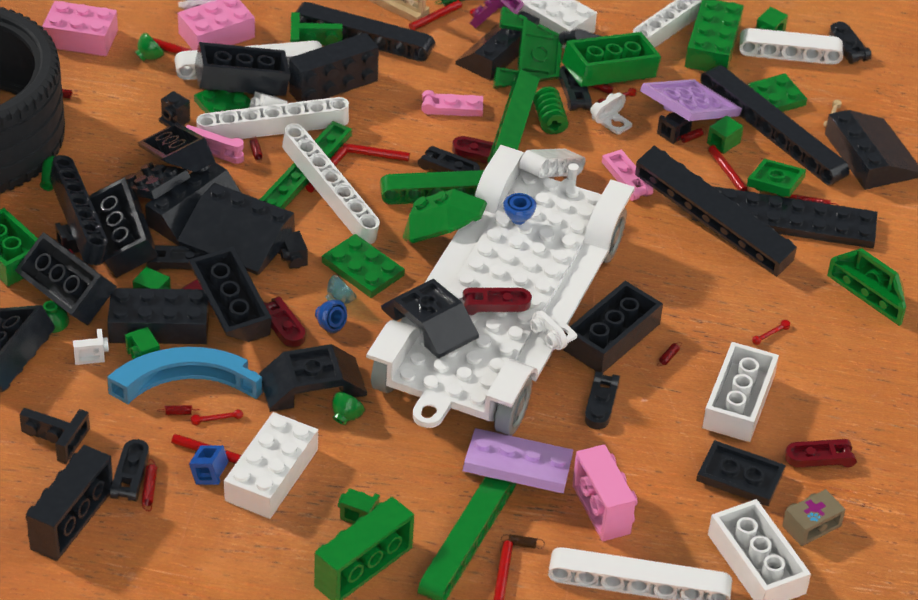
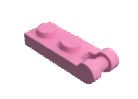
(452, 104)
(221, 146)
(624, 171)

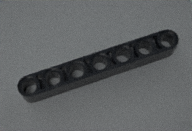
(388, 37)
(78, 210)

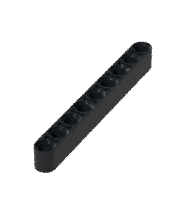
(777, 126)

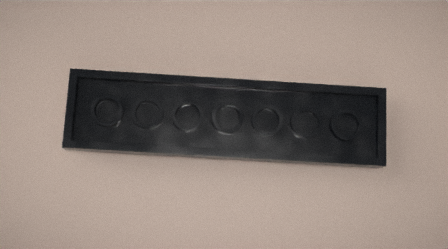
(809, 218)

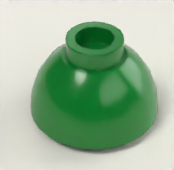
(148, 48)
(57, 315)
(346, 408)

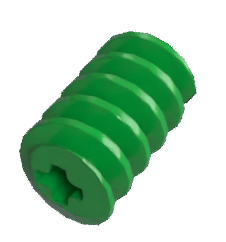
(550, 110)

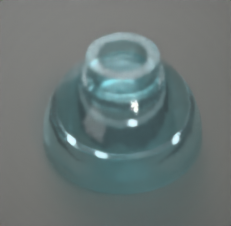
(339, 291)

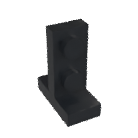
(64, 434)

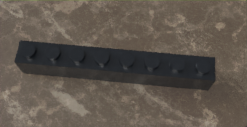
(716, 210)

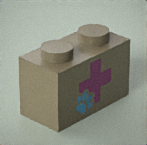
(813, 517)

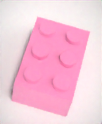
(217, 23)
(81, 27)
(604, 492)

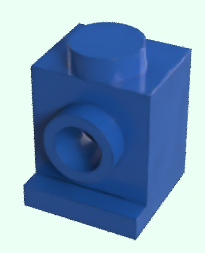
(208, 464)

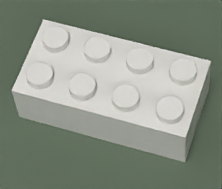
(561, 15)
(740, 392)
(271, 465)
(758, 553)

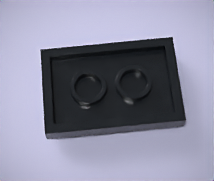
(156, 179)
(741, 473)

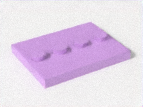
(690, 100)
(518, 460)

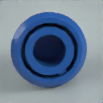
(519, 207)
(331, 315)

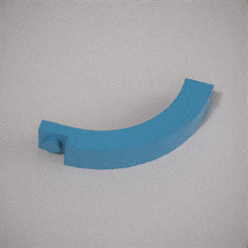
(179, 364)

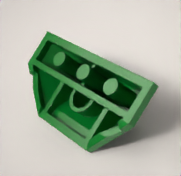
(442, 214)
(871, 282)

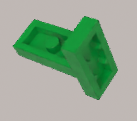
(320, 32)

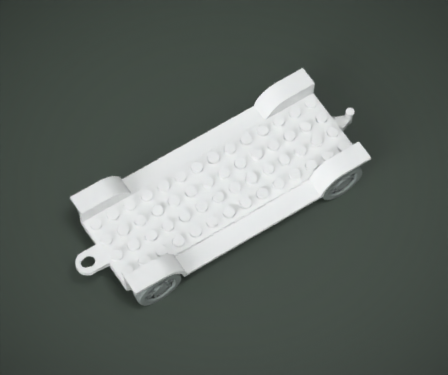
(547, 255)

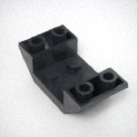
(437, 314)
(310, 371)

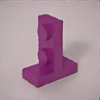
(482, 13)

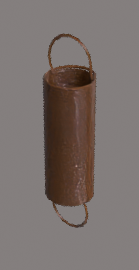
(523, 541)

